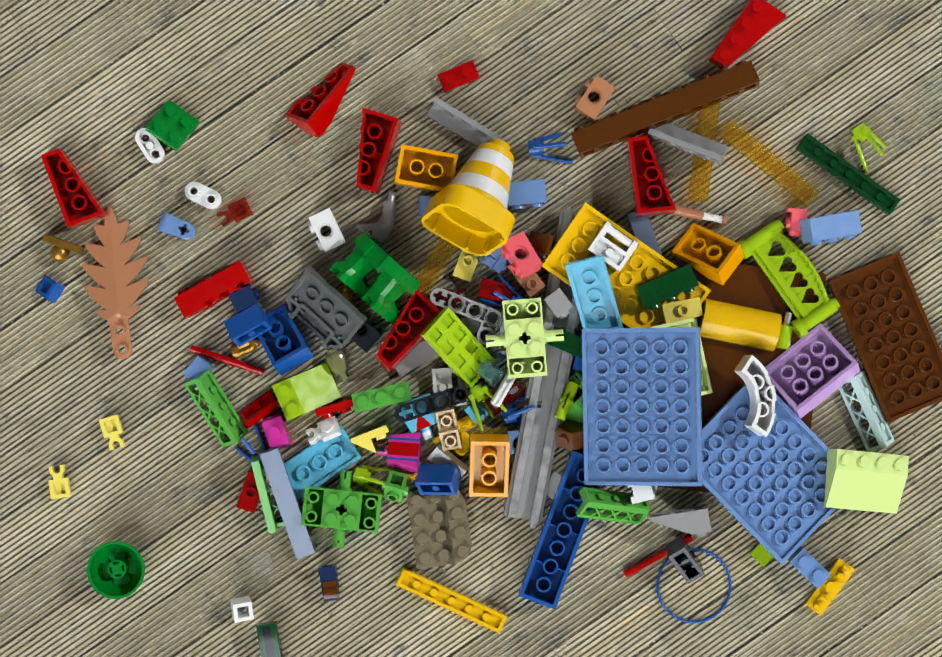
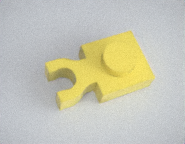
(111, 428)
(59, 486)

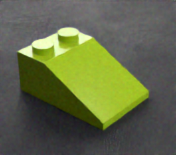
(306, 391)

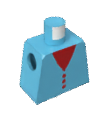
(422, 423)

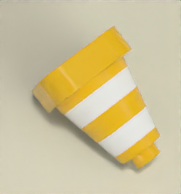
(475, 203)

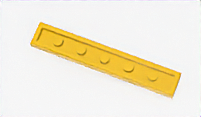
(451, 600)

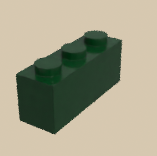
(666, 287)

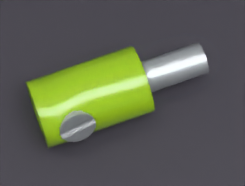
(785, 333)

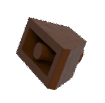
(540, 242)
(570, 435)

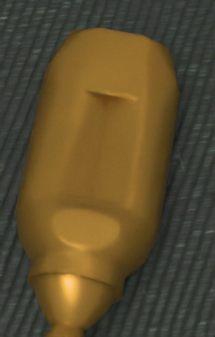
(245, 349)

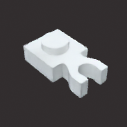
(326, 430)

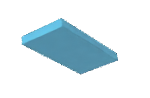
(593, 293)
(321, 462)

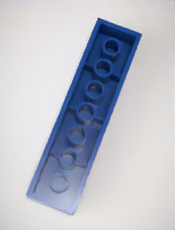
(558, 538)

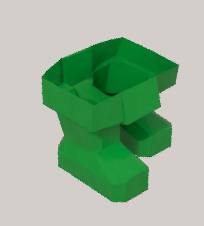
(388, 284)

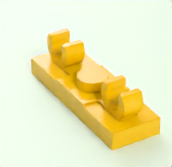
(824, 595)

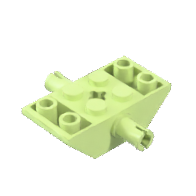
(528, 358)

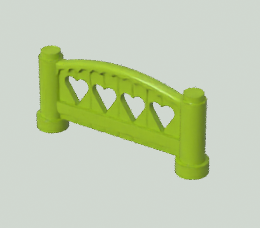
(806, 314)

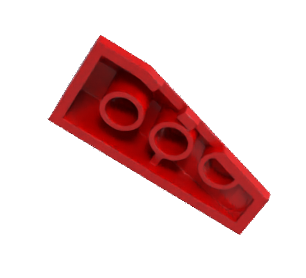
(318, 108)

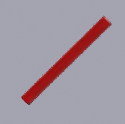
(227, 360)
(651, 559)

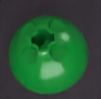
(110, 579)

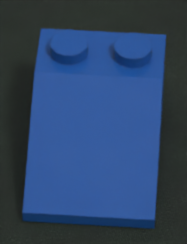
(284, 341)

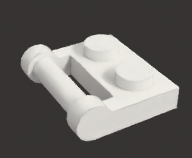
(612, 253)
(443, 380)

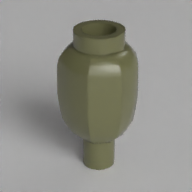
(337, 362)

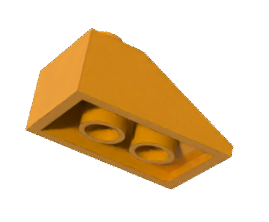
(709, 253)

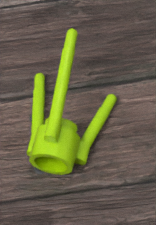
(862, 133)
(479, 394)
(362, 477)

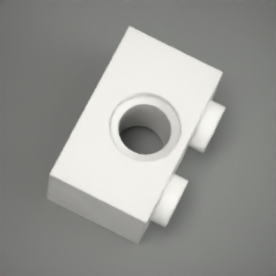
(324, 219)

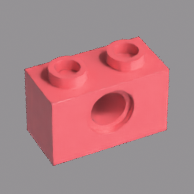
(520, 245)

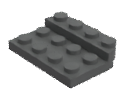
(324, 310)

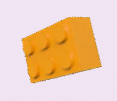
(425, 168)
(489, 465)

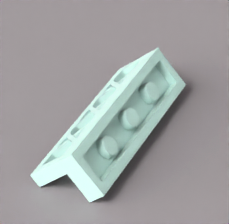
(869, 410)

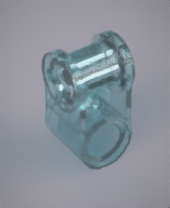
(491, 373)

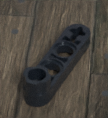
(430, 403)

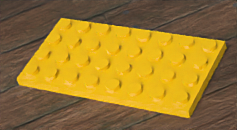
(640, 267)

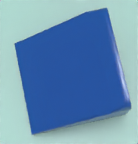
(49, 289)

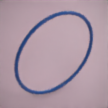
(706, 619)

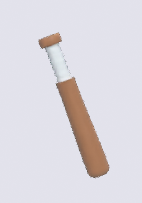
(699, 215)

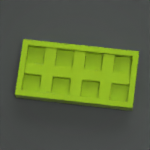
(456, 346)

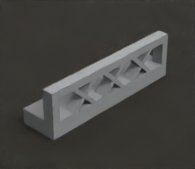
(460, 123)
(690, 142)

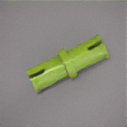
(562, 410)

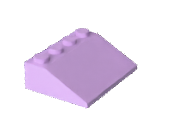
(811, 370)

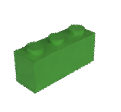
(381, 397)

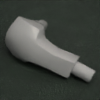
(381, 230)

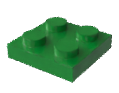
(172, 125)

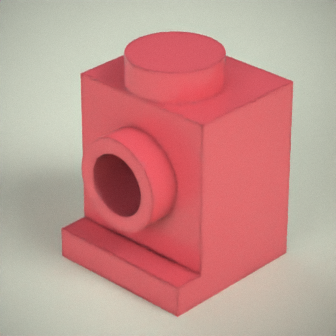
(792, 220)

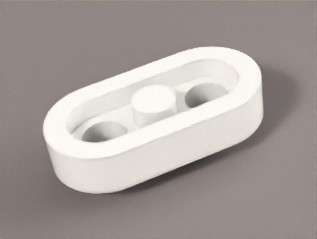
(150, 146)
(202, 195)

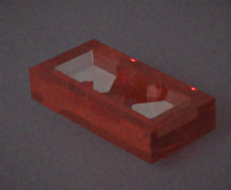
(515, 391)

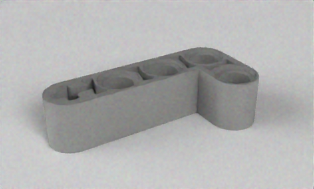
(464, 310)

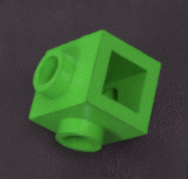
(395, 486)

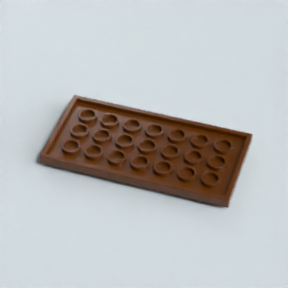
(891, 335)

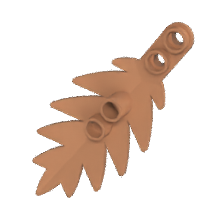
(114, 277)

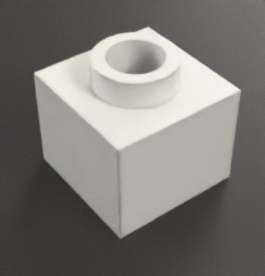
(244, 613)

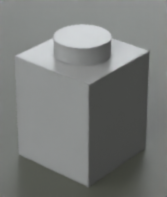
(558, 303)

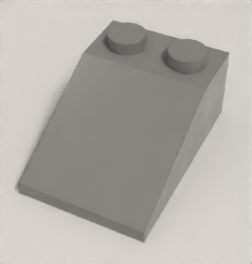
(689, 520)

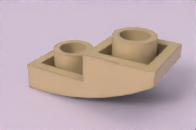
(448, 429)

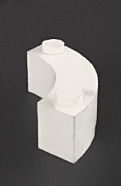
(761, 395)

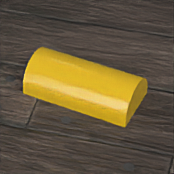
(740, 325)

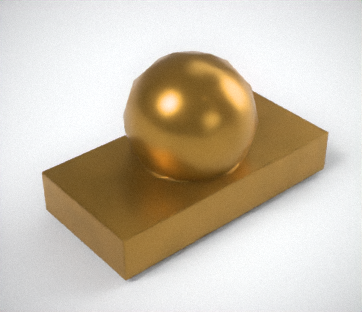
(61, 248)

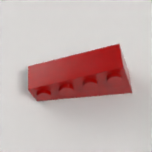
(752, 24)
(376, 147)
(648, 184)
(71, 190)
(214, 289)
(406, 331)

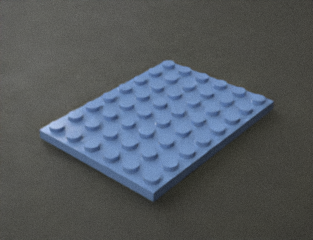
(642, 406)
(768, 481)

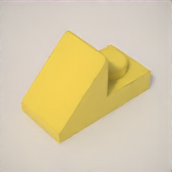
(365, 439)

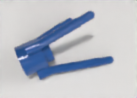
(537, 147)
(519, 296)
(513, 414)
(250, 447)

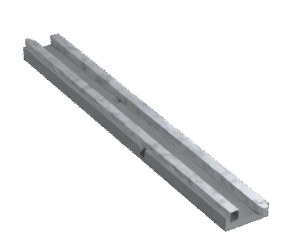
(537, 426)

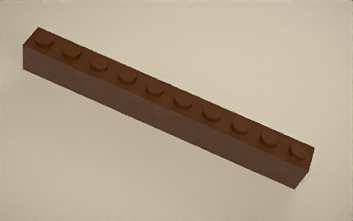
(665, 109)

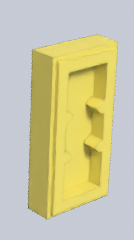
(465, 266)
(682, 310)

